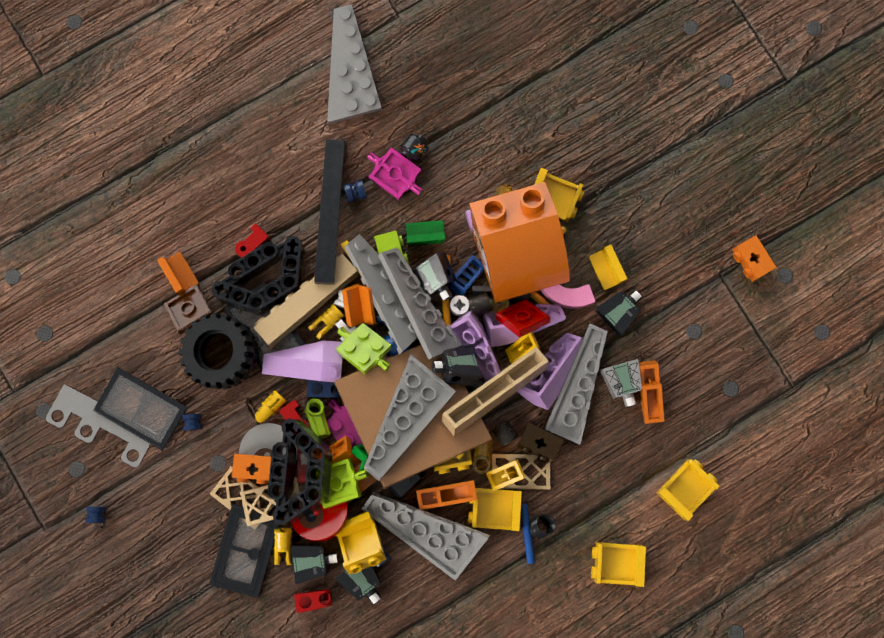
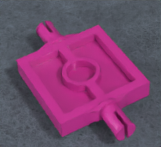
(394, 173)
(342, 425)

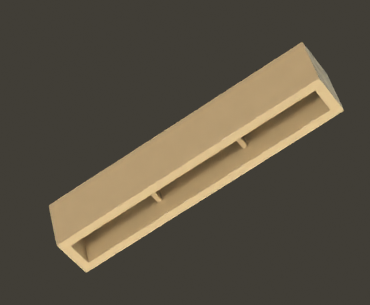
(303, 304)
(494, 391)

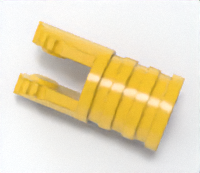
(330, 318)
(270, 406)
(282, 544)

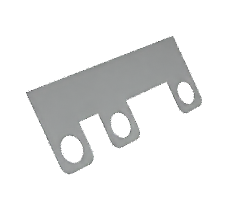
(82, 405)

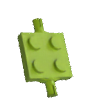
(364, 348)
(342, 483)

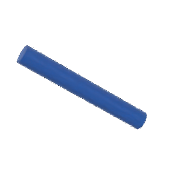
(527, 535)

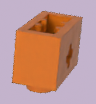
(762, 263)
(242, 465)

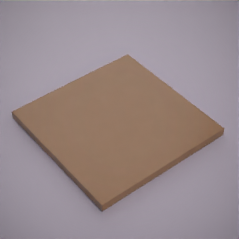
(367, 403)

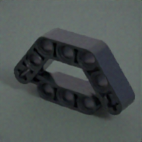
(230, 283)
(312, 483)

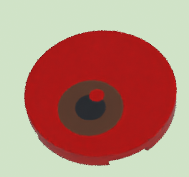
(322, 523)

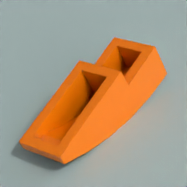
(651, 392)
(446, 495)

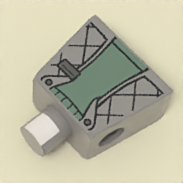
(623, 381)

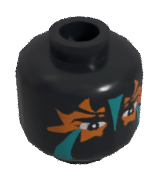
(414, 147)

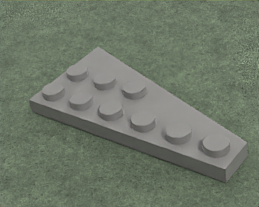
(351, 80)
(383, 293)
(412, 408)
(434, 537)

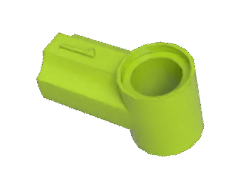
(317, 420)

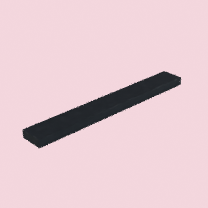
(329, 212)

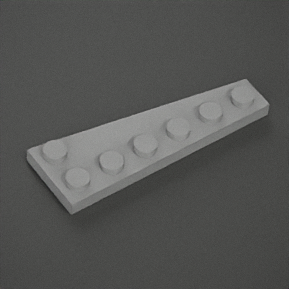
(425, 319)
(574, 399)

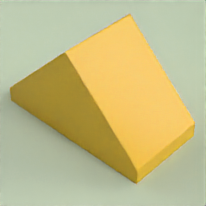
(522, 347)
(505, 475)

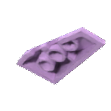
(471, 332)
(501, 335)
(311, 362)
(547, 386)

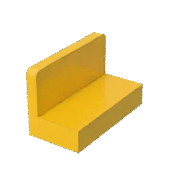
(607, 268)

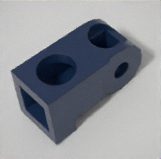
(321, 389)

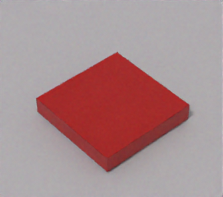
(522, 318)

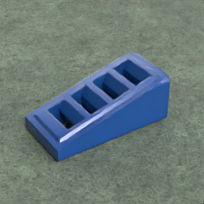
(457, 288)

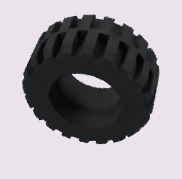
(194, 351)

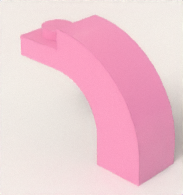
(570, 298)

